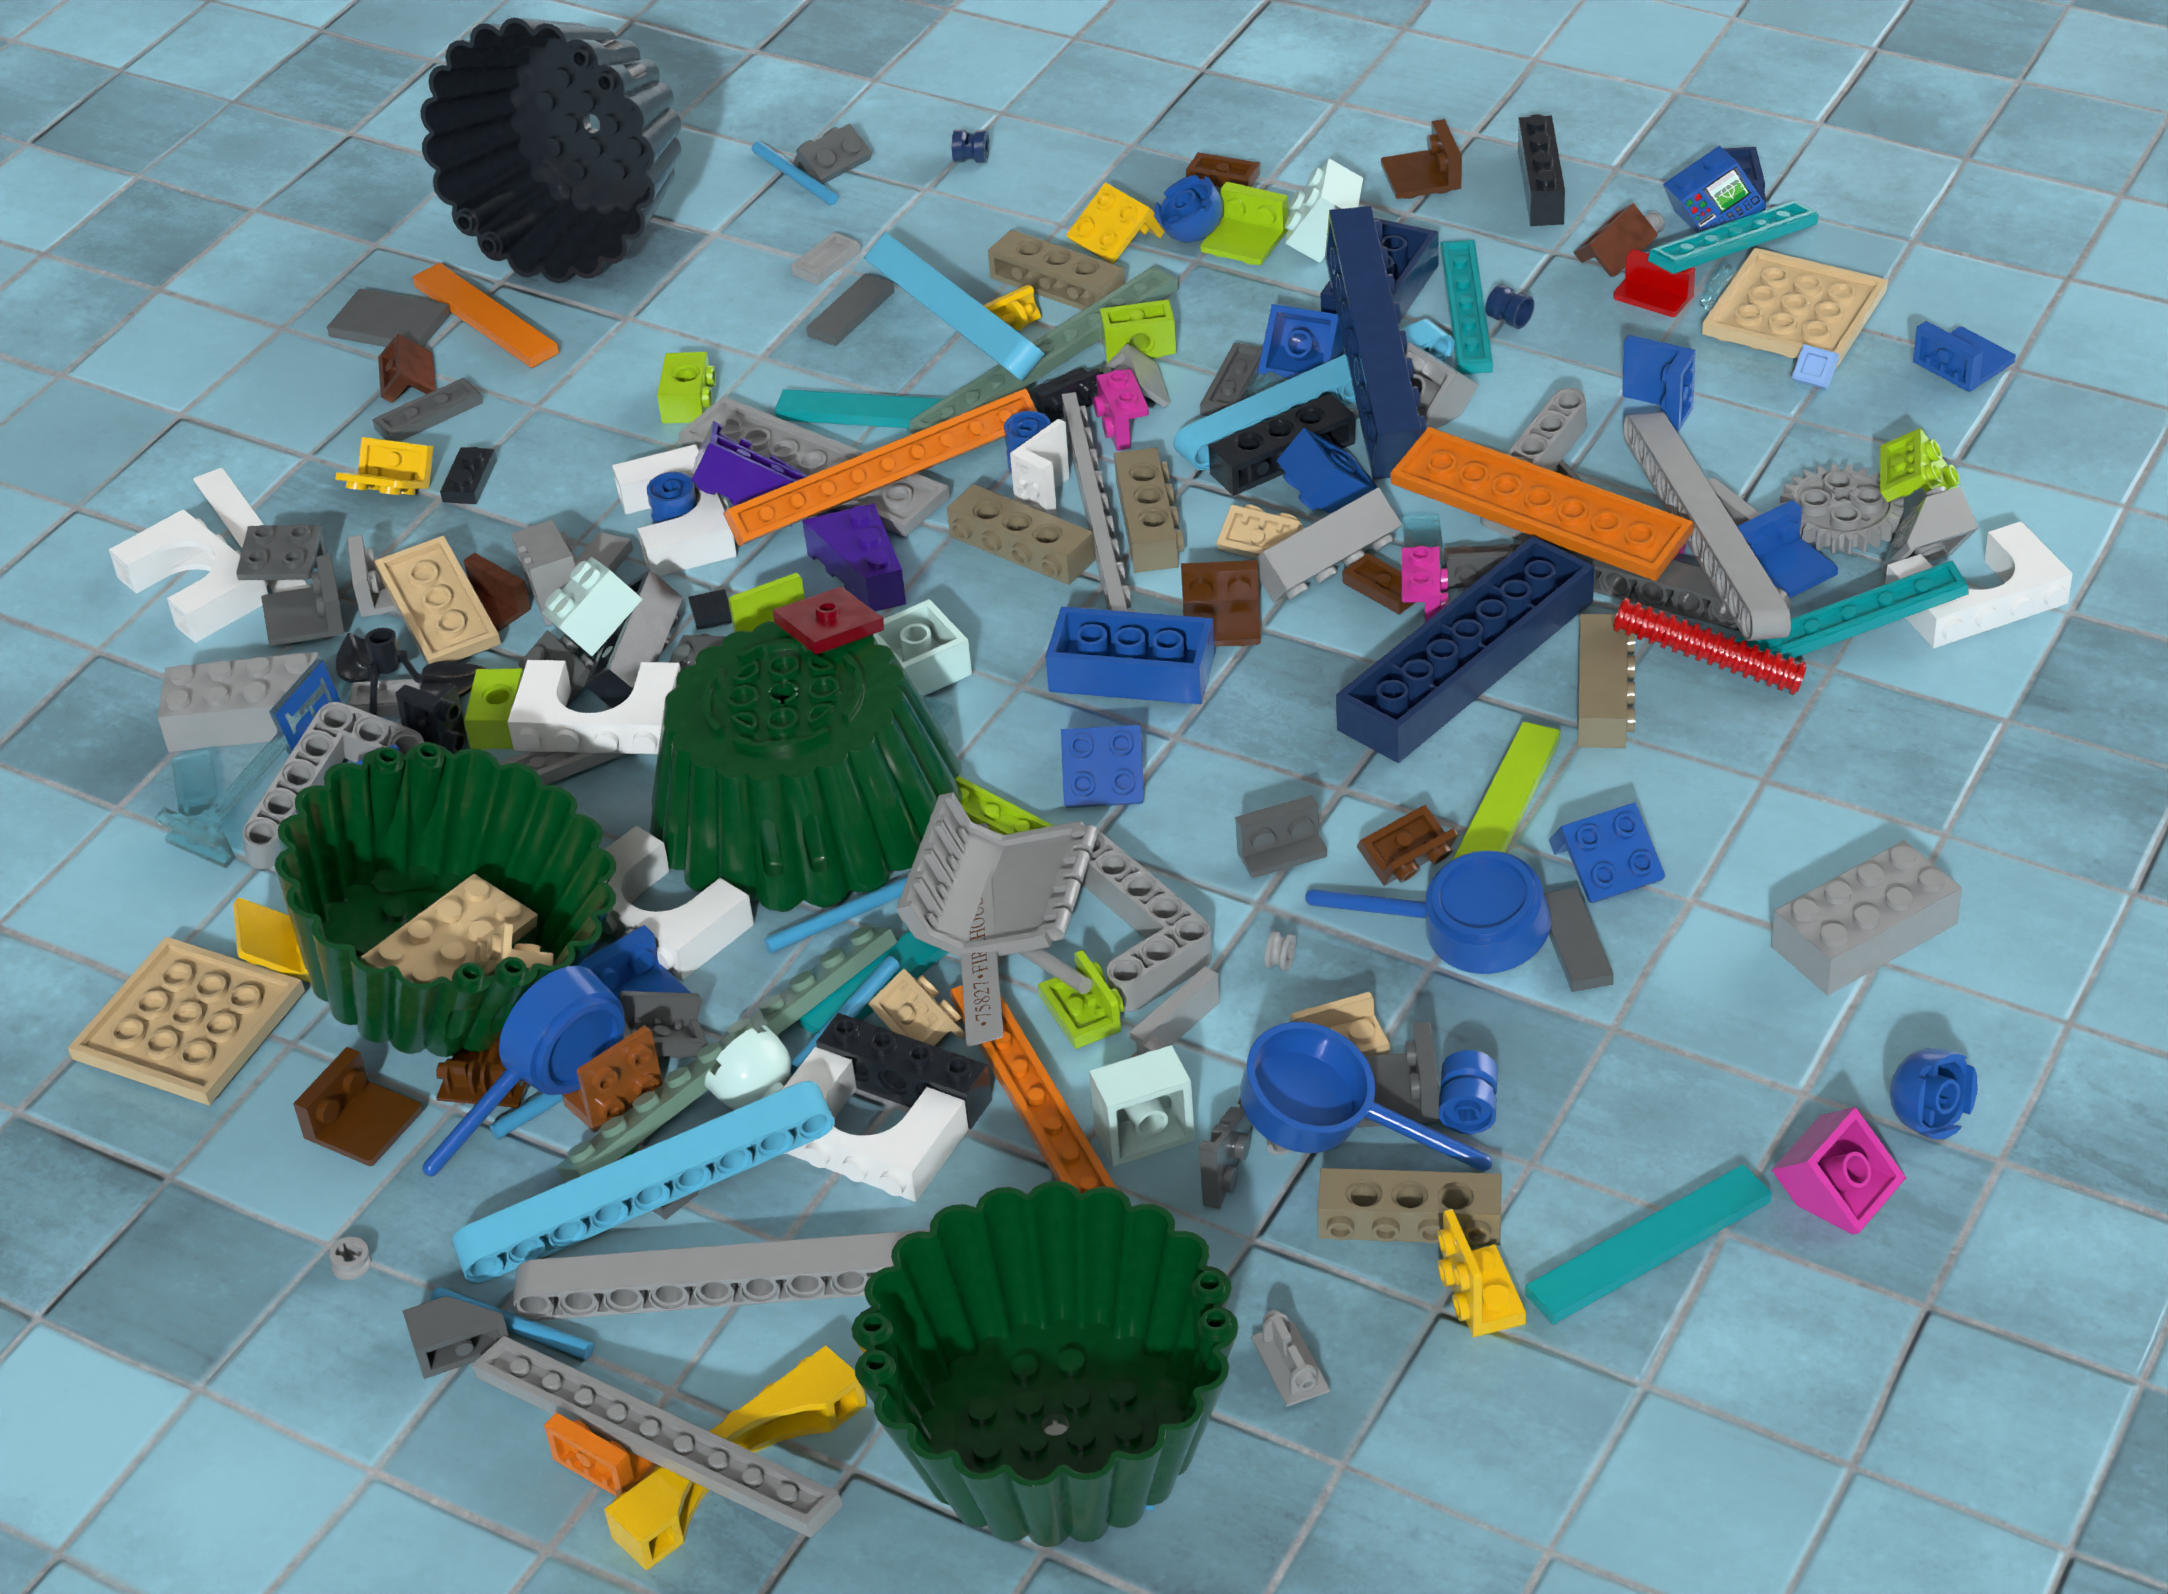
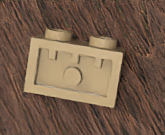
(1252, 531)
(498, 946)
(912, 1011)
(1351, 1018)

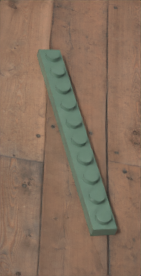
(1058, 345)
(688, 1082)

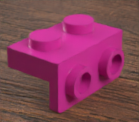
(1116, 403)
(1424, 578)

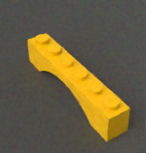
(808, 1400)

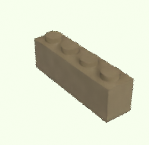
(1604, 684)

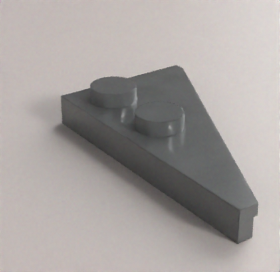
(1221, 1155)

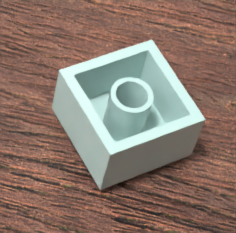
(1326, 190)
(591, 605)
(927, 646)
(1142, 1105)

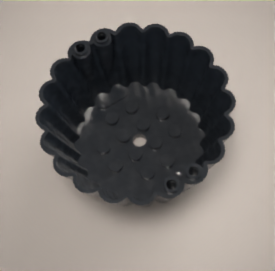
(521, 151)

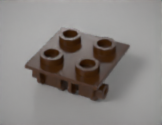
(472, 1074)

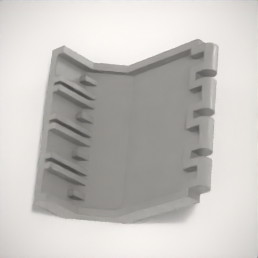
(1032, 882)

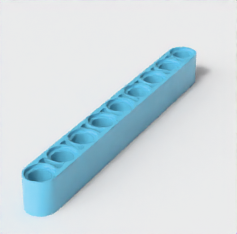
(954, 306)
(1327, 378)
(642, 1182)

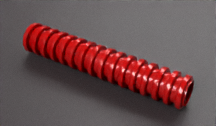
(1709, 646)

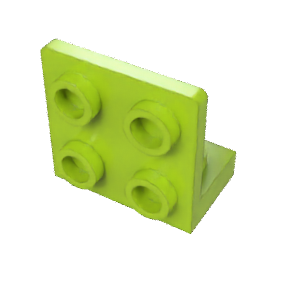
(1250, 224)
(1913, 464)
(757, 604)

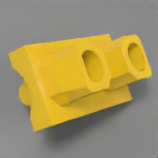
(1016, 308)

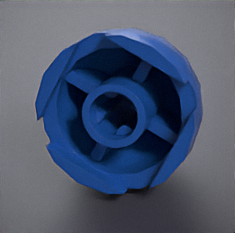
(1190, 209)
(1933, 1091)

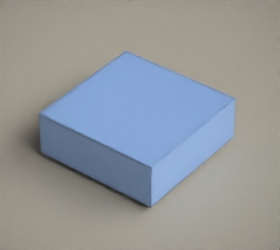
(1815, 367)

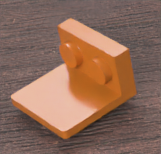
(593, 1457)

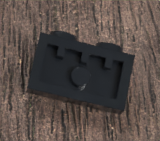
(1048, 396)
(434, 716)

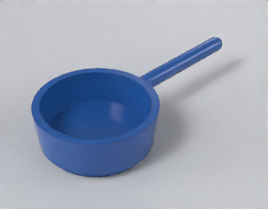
(1478, 910)
(543, 1042)
(1315, 1087)

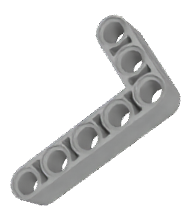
(1548, 440)
(332, 735)
(1174, 933)

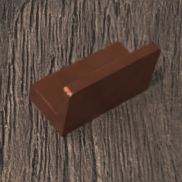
(1616, 238)
(403, 365)
(499, 591)

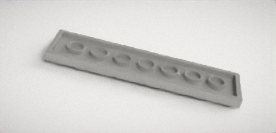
(899, 505)

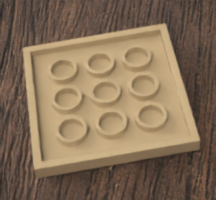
(1792, 302)
(186, 1020)

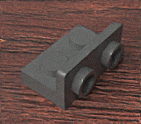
(1471, 563)
(1279, 837)

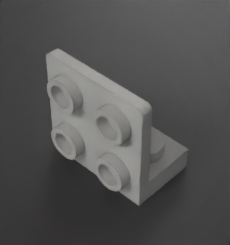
(368, 586)

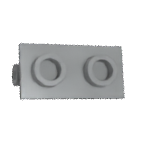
(1288, 1360)

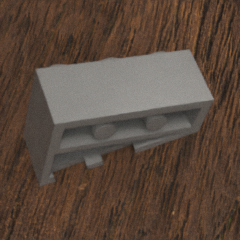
(544, 560)

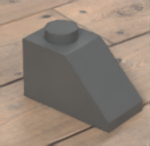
(451, 1333)

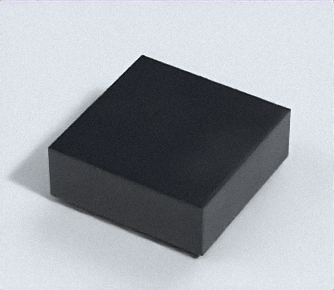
(710, 609)

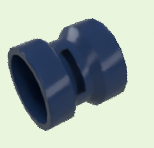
(970, 146)
(1512, 307)

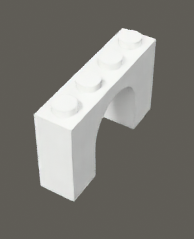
(685, 541)
(183, 545)
(2031, 579)
(545, 725)
(683, 935)
(895, 1160)

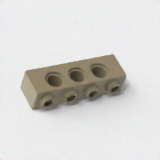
(1052, 270)
(1147, 510)
(1021, 534)
(1407, 1205)

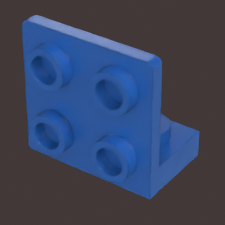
(1959, 355)
(1660, 376)
(1782, 553)
(1102, 766)
(1610, 852)
(633, 965)

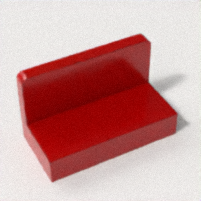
(1654, 287)

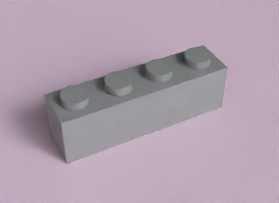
(1326, 545)

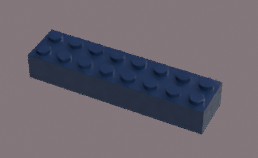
(1372, 338)
(1464, 649)

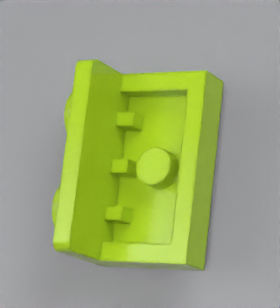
(1083, 1016)

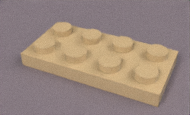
(437, 602)
(449, 931)

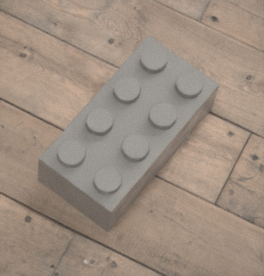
(226, 700)
(1866, 917)

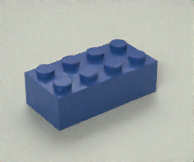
(1130, 655)

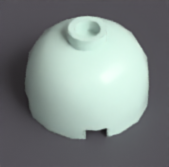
(750, 1069)

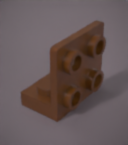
(1429, 170)
(1228, 595)
(351, 1113)

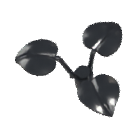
(379, 654)

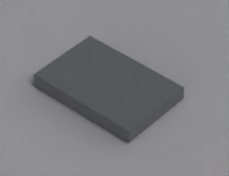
(380, 316)

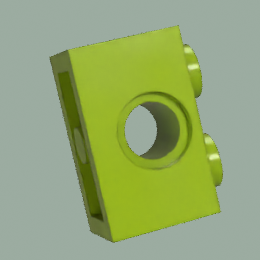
(1143, 326)
(685, 386)
(490, 708)

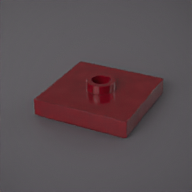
(828, 620)

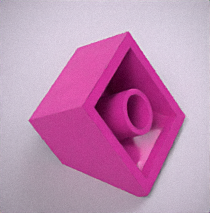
(1839, 1170)

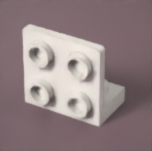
(1041, 467)

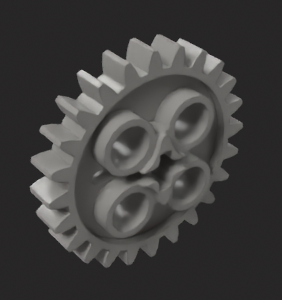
(1843, 508)

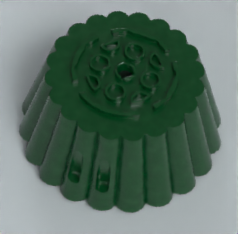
(796, 769)
(400, 837)
(1040, 1318)

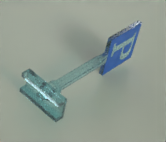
(291, 717)

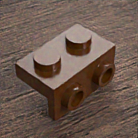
(1406, 845)

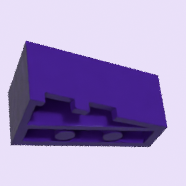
(736, 470)
(858, 553)

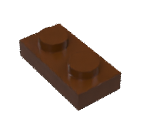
(1224, 169)
(1377, 582)

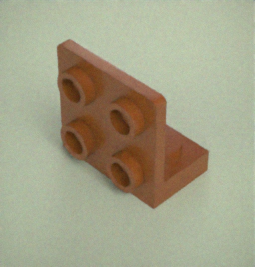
(615, 1080)

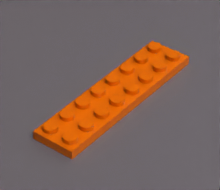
(1542, 503)

